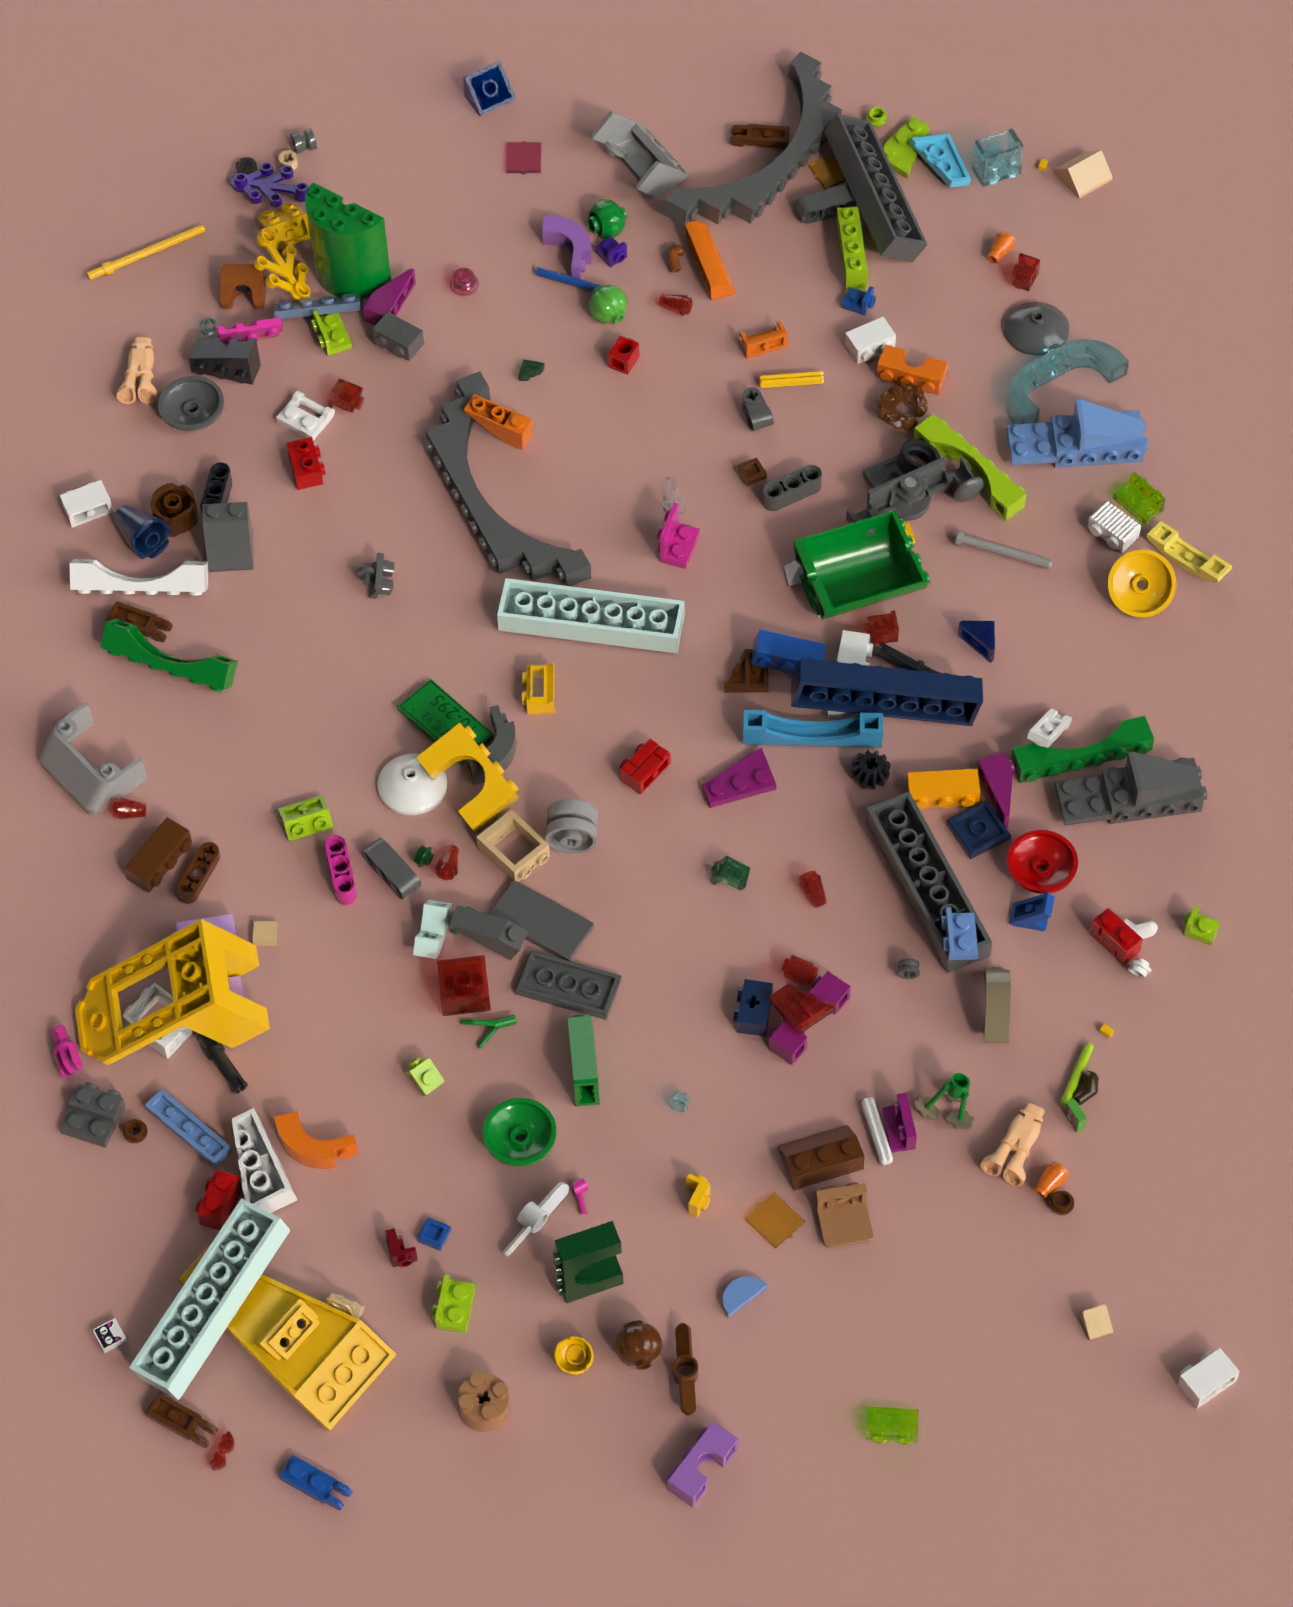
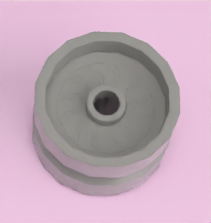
(572, 826)

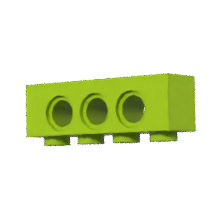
(852, 248)

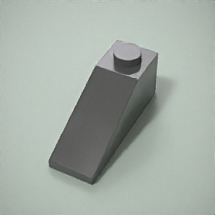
(489, 931)

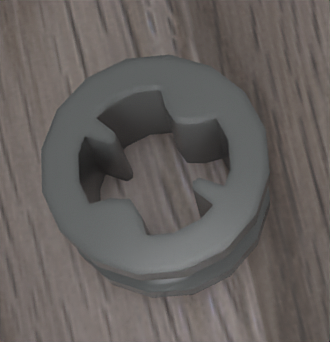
(908, 968)

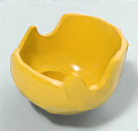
(573, 1355)

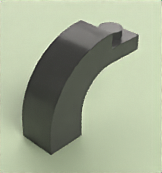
(501, 749)

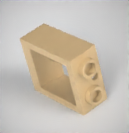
(498, 831)

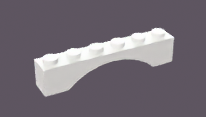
(92, 575)

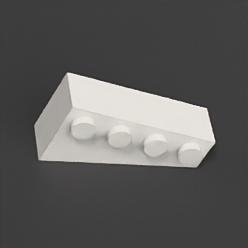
(261, 1171)

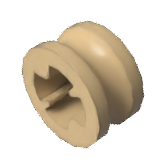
(287, 156)

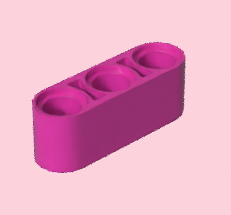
(340, 879)

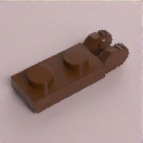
(760, 135)
(142, 619)
(179, 1419)

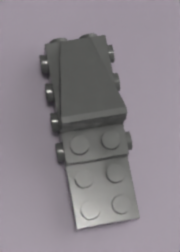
(1139, 791)

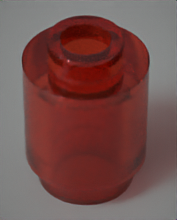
(800, 970)

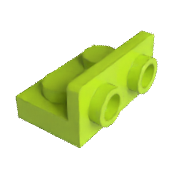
(331, 332)
(306, 818)
(453, 1305)

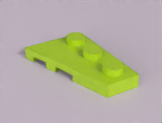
(899, 151)

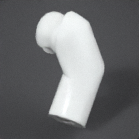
(1144, 929)

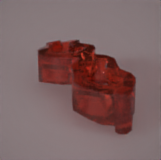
(224, 1447)

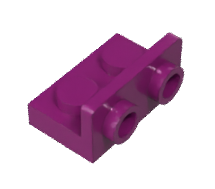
(900, 1125)

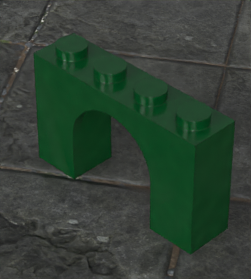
(587, 1262)

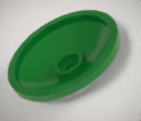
(519, 1119)

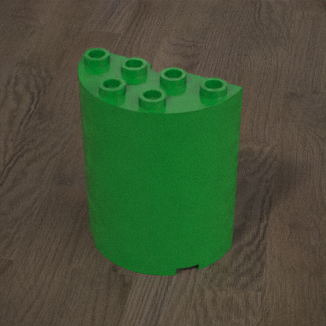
(346, 244)
(856, 570)

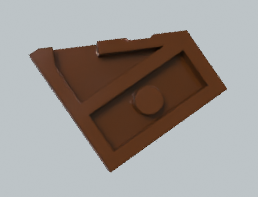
(747, 677)

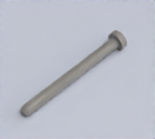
(1002, 550)

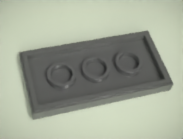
(546, 921)
(568, 985)

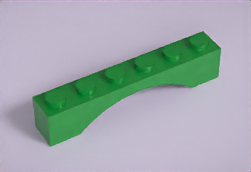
(127, 640)
(1038, 762)

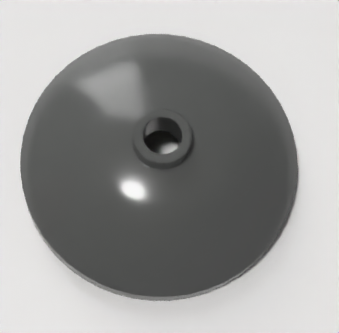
(1034, 335)
(191, 395)

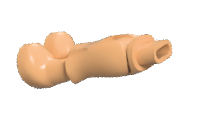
(140, 371)
(1017, 1143)

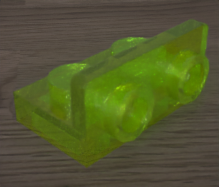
(1140, 499)
(892, 1424)

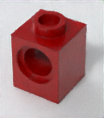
(623, 355)

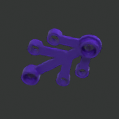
(244, 183)

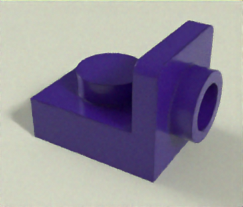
(611, 251)

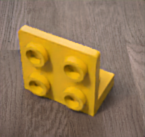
(287, 223)

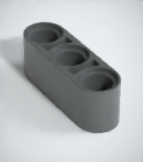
(824, 203)
(792, 487)
(391, 868)

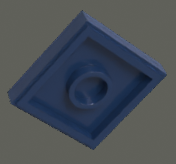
(978, 829)

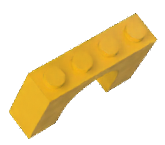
(458, 746)

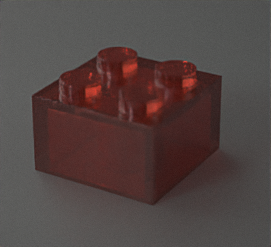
(463, 985)

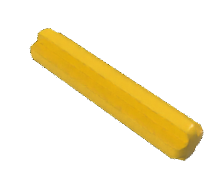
(791, 379)

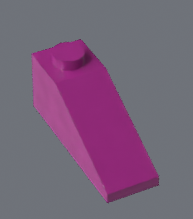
(389, 297)
(997, 776)

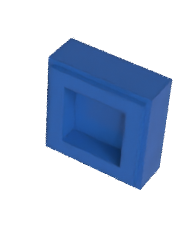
(434, 1234)

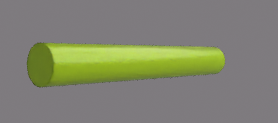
(1076, 1074)

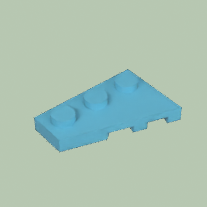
(943, 158)

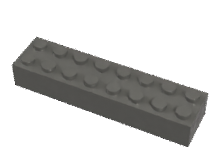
(875, 188)
(922, 872)

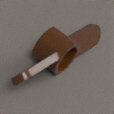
(685, 1357)

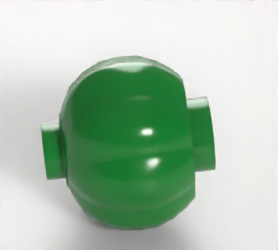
(606, 217)

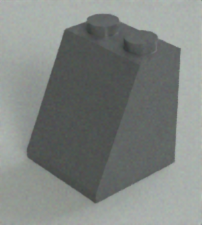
(228, 536)

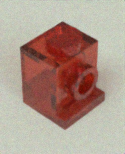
(1025, 272)
(346, 396)
(882, 628)

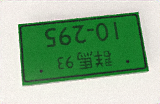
(437, 713)

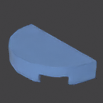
(741, 1292)

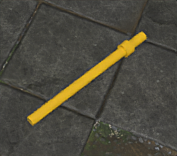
(108, 267)

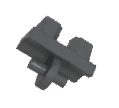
(375, 575)

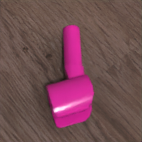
(579, 1187)

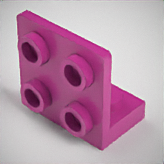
(676, 539)

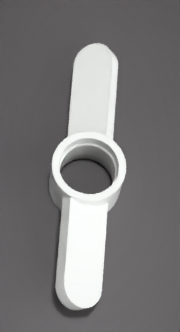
(535, 1216)

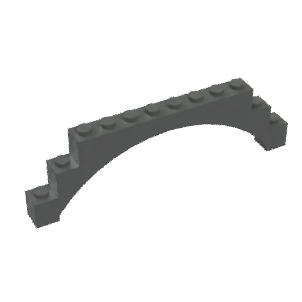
(752, 194)
(504, 543)

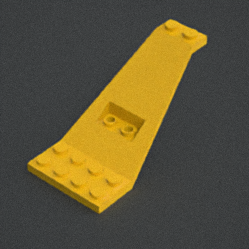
(323, 1362)

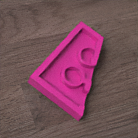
(258, 329)

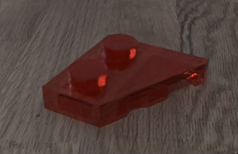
(800, 1008)

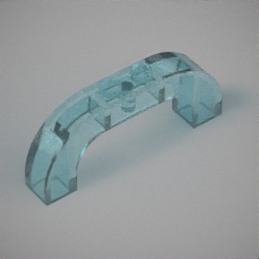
(1058, 361)

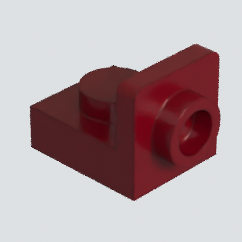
(399, 1255)

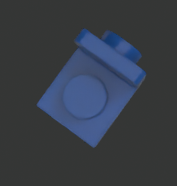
(858, 300)

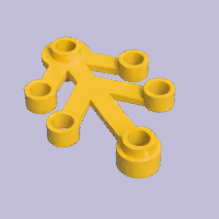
(297, 288)

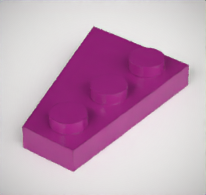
(742, 780)

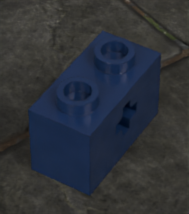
(753, 1020)

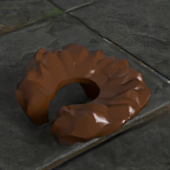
(901, 393)

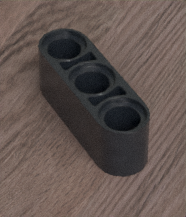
(218, 485)

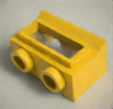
(540, 689)

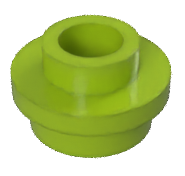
(877, 116)

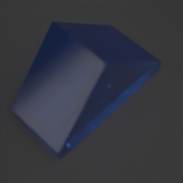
(979, 636)

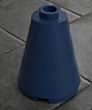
(142, 531)

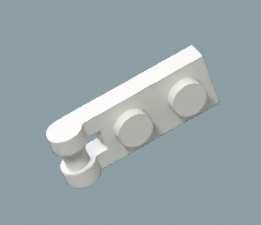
(1049, 728)

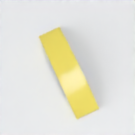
(1187, 556)

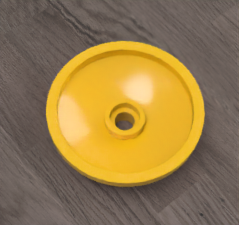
(1145, 567)

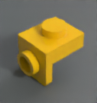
(700, 1197)

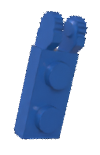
(313, 1482)

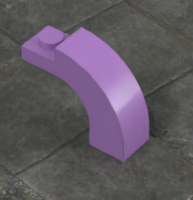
(570, 235)

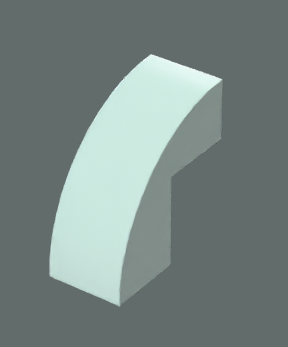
(433, 929)

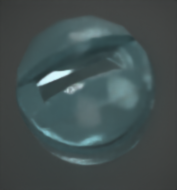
(208, 331)
(679, 1101)

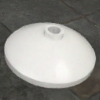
(410, 794)

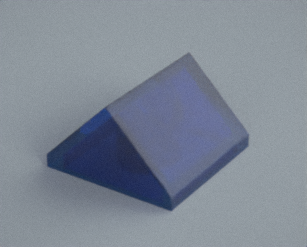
(488, 88)

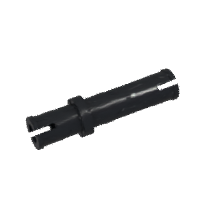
(900, 659)
(216, 1053)

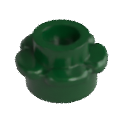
(423, 856)

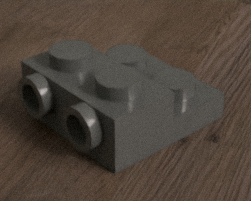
(93, 1114)

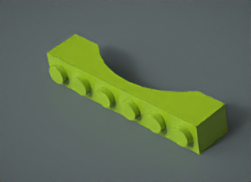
(1004, 495)

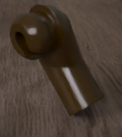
(1090, 1087)

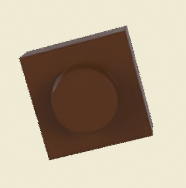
(751, 471)

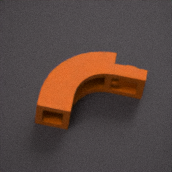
(310, 1151)

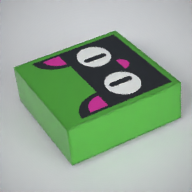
(1075, 1115)

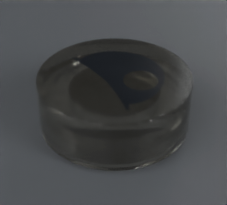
(246, 165)

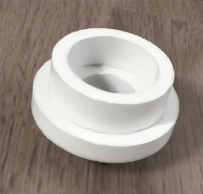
(1139, 967)

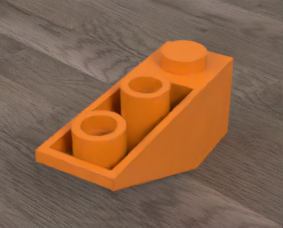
(500, 421)

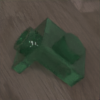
(730, 872)

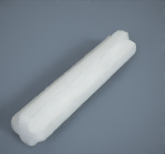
(876, 1130)

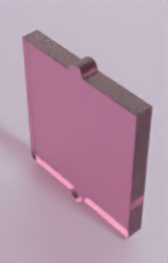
(523, 157)

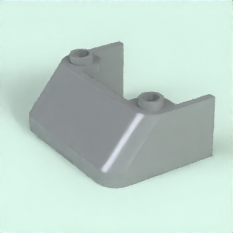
(642, 152)
(88, 787)

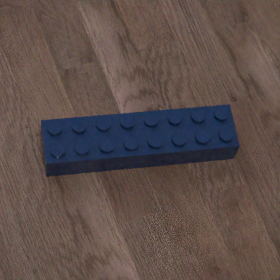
(886, 691)

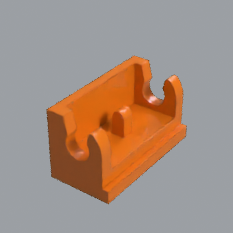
(764, 341)

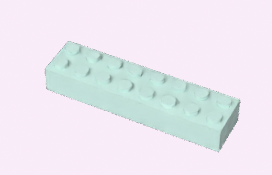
(591, 615)
(209, 1299)

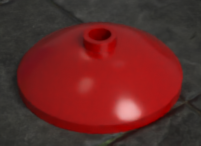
(1045, 851)

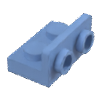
(961, 935)

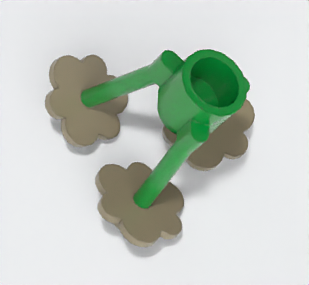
(956, 1089)

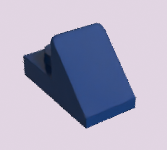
(1032, 912)

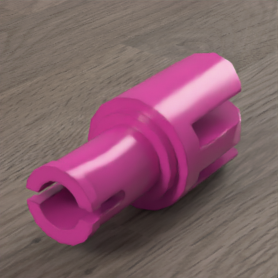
(65, 1052)

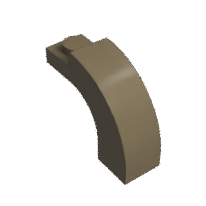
(997, 1005)

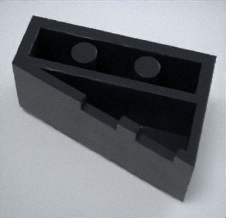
(226, 359)

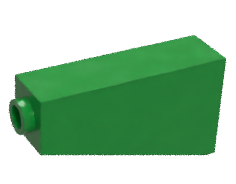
(583, 1060)

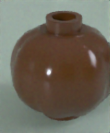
(638, 1344)

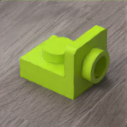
(1200, 927)

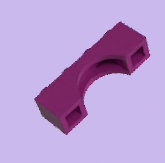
(785, 1041)

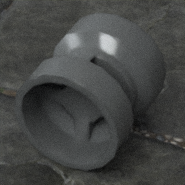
(303, 141)

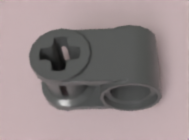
(756, 409)

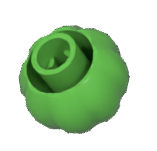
(607, 304)

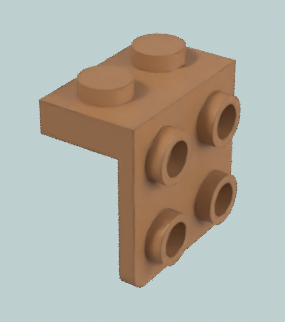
(844, 1215)

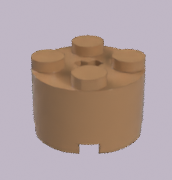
(482, 1388)

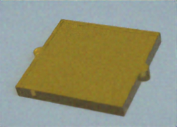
(827, 172)
(775, 1220)

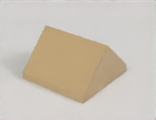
(1084, 172)

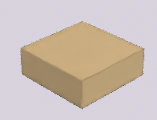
(265, 933)

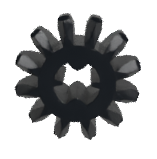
(871, 769)

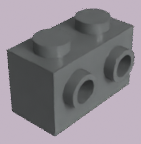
(398, 336)

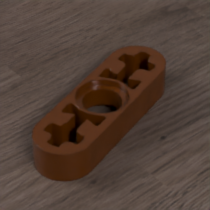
(198, 882)

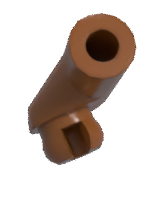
(673, 254)

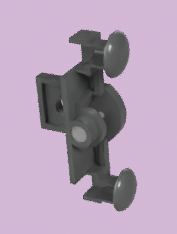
(912, 492)

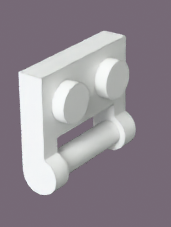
(302, 421)

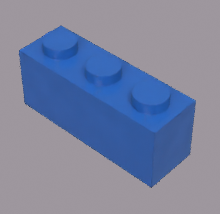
(783, 651)

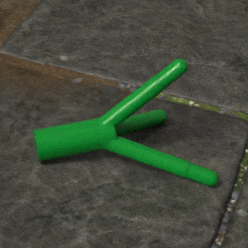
(496, 1024)

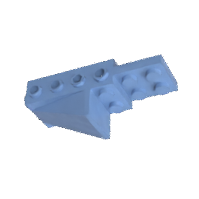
(1083, 439)

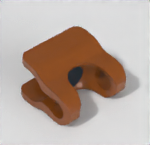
(242, 279)

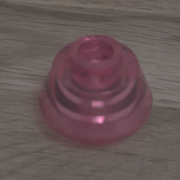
(464, 282)

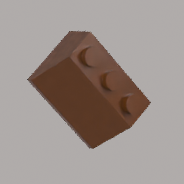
(822, 1157)

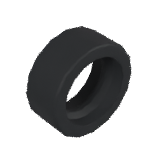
(917, 448)

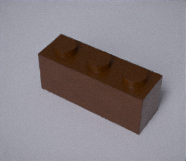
(158, 855)

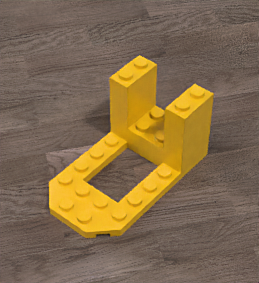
(199, 969)

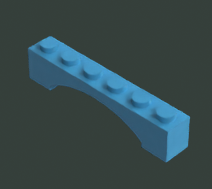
(767, 729)

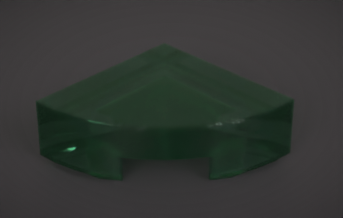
(530, 369)

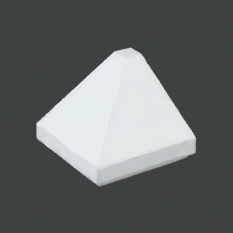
(792, 572)

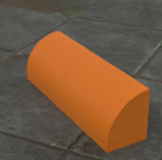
(708, 260)

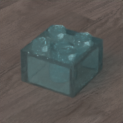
(997, 157)

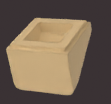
(1096, 1322)

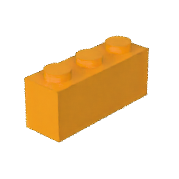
(944, 788)

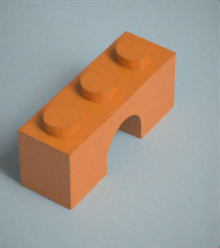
(928, 376)

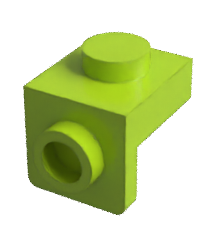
(424, 1075)

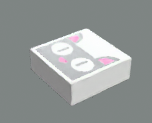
(109, 1335)

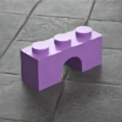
(713, 1445)

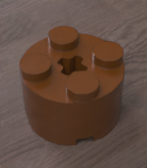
(176, 507)

